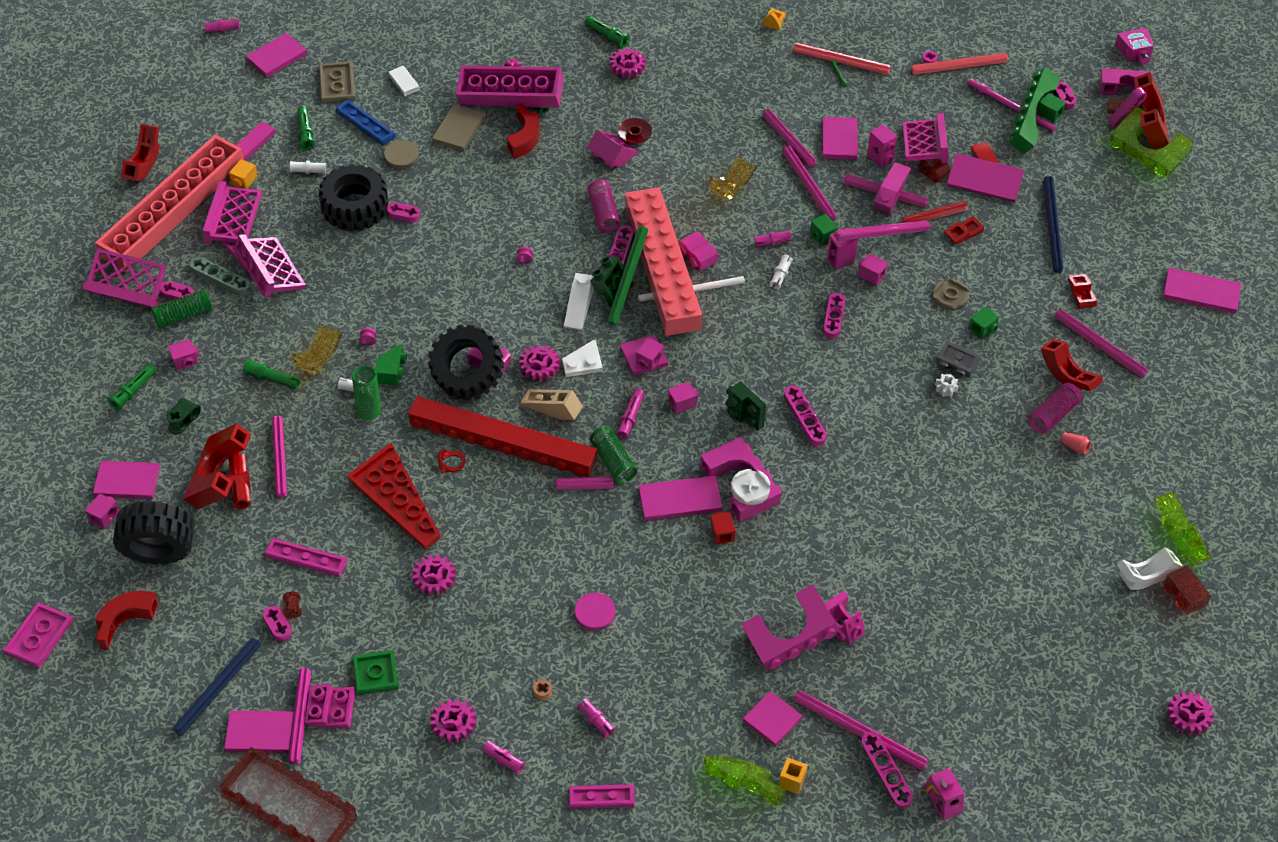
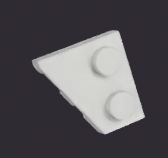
(583, 361)

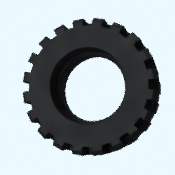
(350, 181)
(451, 344)
(153, 532)

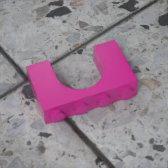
(739, 456)
(775, 651)

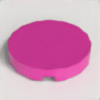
(594, 611)

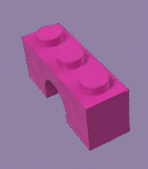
(1112, 79)

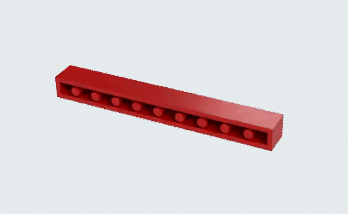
(503, 436)

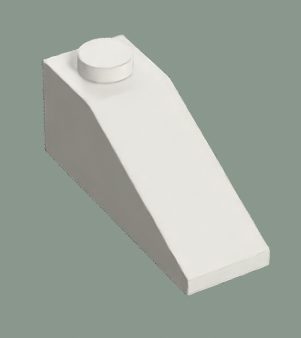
(578, 301)

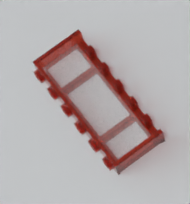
(287, 799)

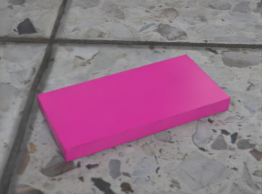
(985, 177)
(1202, 290)
(680, 498)

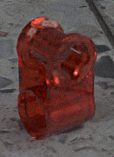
(933, 169)

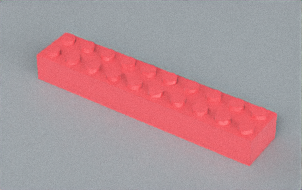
(171, 201)
(664, 263)

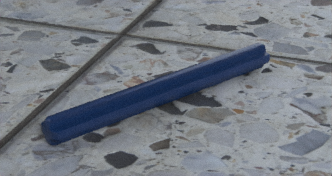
(216, 686)

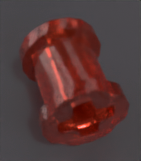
(292, 606)

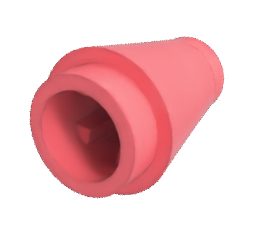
(1077, 443)

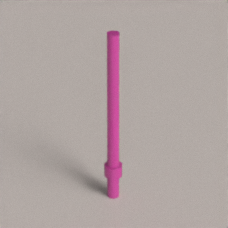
(984, 90)

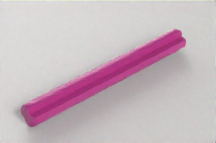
(790, 139)
(874, 188)
(279, 457)
(299, 716)

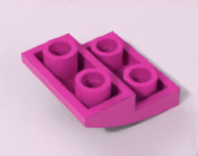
(330, 706)

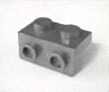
(958, 358)

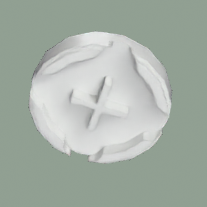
(750, 487)

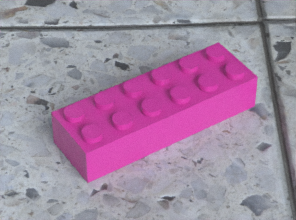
(510, 86)

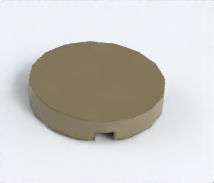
(401, 154)
(953, 299)

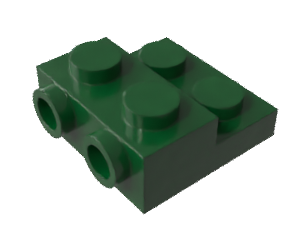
(607, 278)
(746, 405)

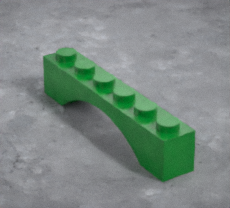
(1025, 131)

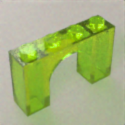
(1162, 160)

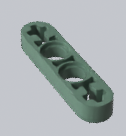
(218, 278)

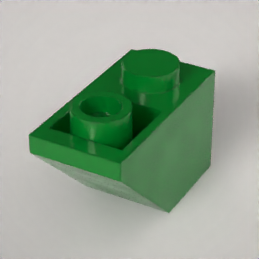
(390, 365)

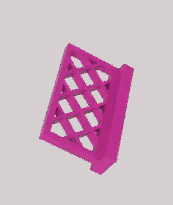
(938, 139)
(218, 212)
(257, 267)
(116, 291)

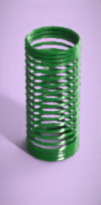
(204, 300)
(365, 387)
(617, 458)

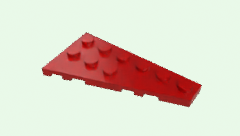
(393, 492)

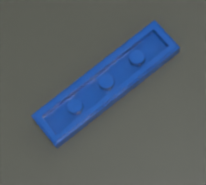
(365, 122)

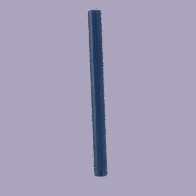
(1053, 224)

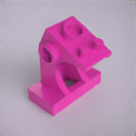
(853, 625)

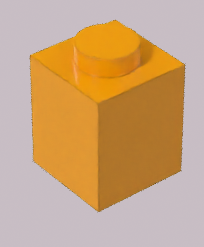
(243, 174)
(793, 776)

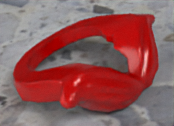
(446, 454)

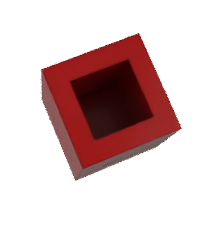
(722, 527)

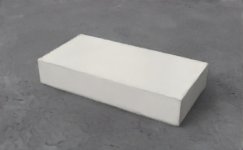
(404, 81)

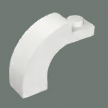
(1150, 571)

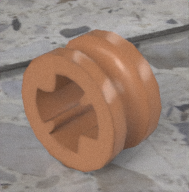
(542, 695)

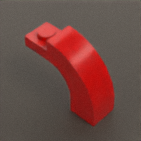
(527, 138)
(145, 155)
(1064, 369)
(121, 608)

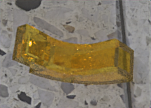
(733, 180)
(320, 351)

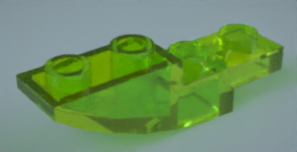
(1180, 530)
(738, 772)

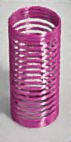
(598, 215)
(1042, 415)

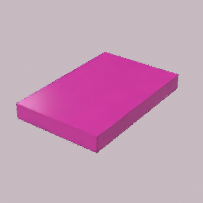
(276, 55)
(840, 138)
(126, 479)
(38, 635)
(259, 730)

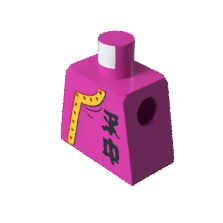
(943, 790)

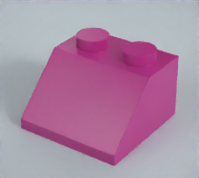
(611, 149)

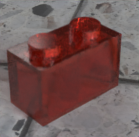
(1186, 590)

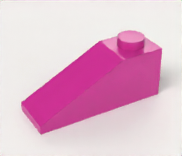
(891, 188)

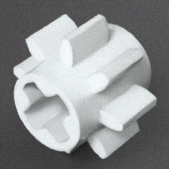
(946, 385)

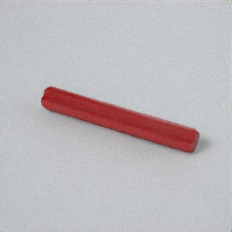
(937, 212)

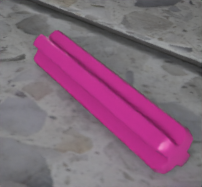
(584, 483)

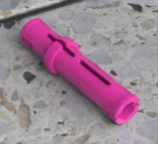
(628, 419)

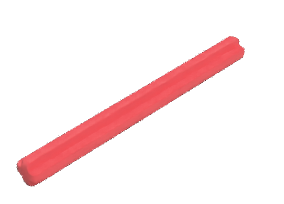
(841, 58)
(959, 63)

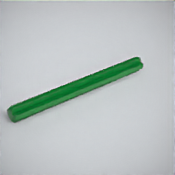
(627, 275)

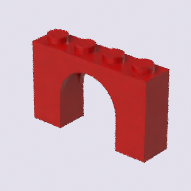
(1154, 118)
(207, 482)

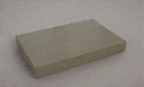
(337, 82)
(458, 127)

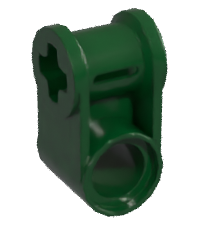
(182, 415)

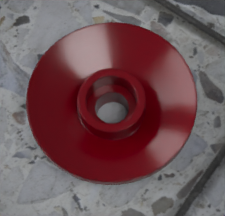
(634, 130)

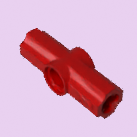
(241, 481)

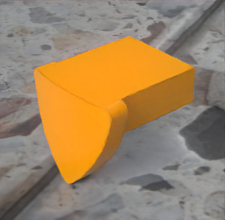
(774, 19)

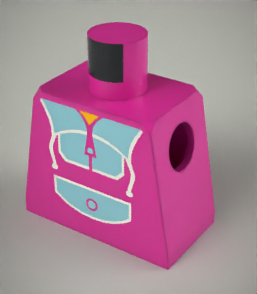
(1135, 45)

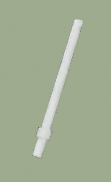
(701, 287)

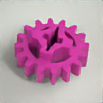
(627, 63)
(541, 362)
(434, 572)
(1188, 714)
(452, 722)

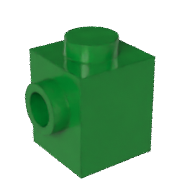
(1050, 107)
(822, 228)
(984, 322)

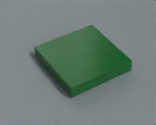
(375, 672)

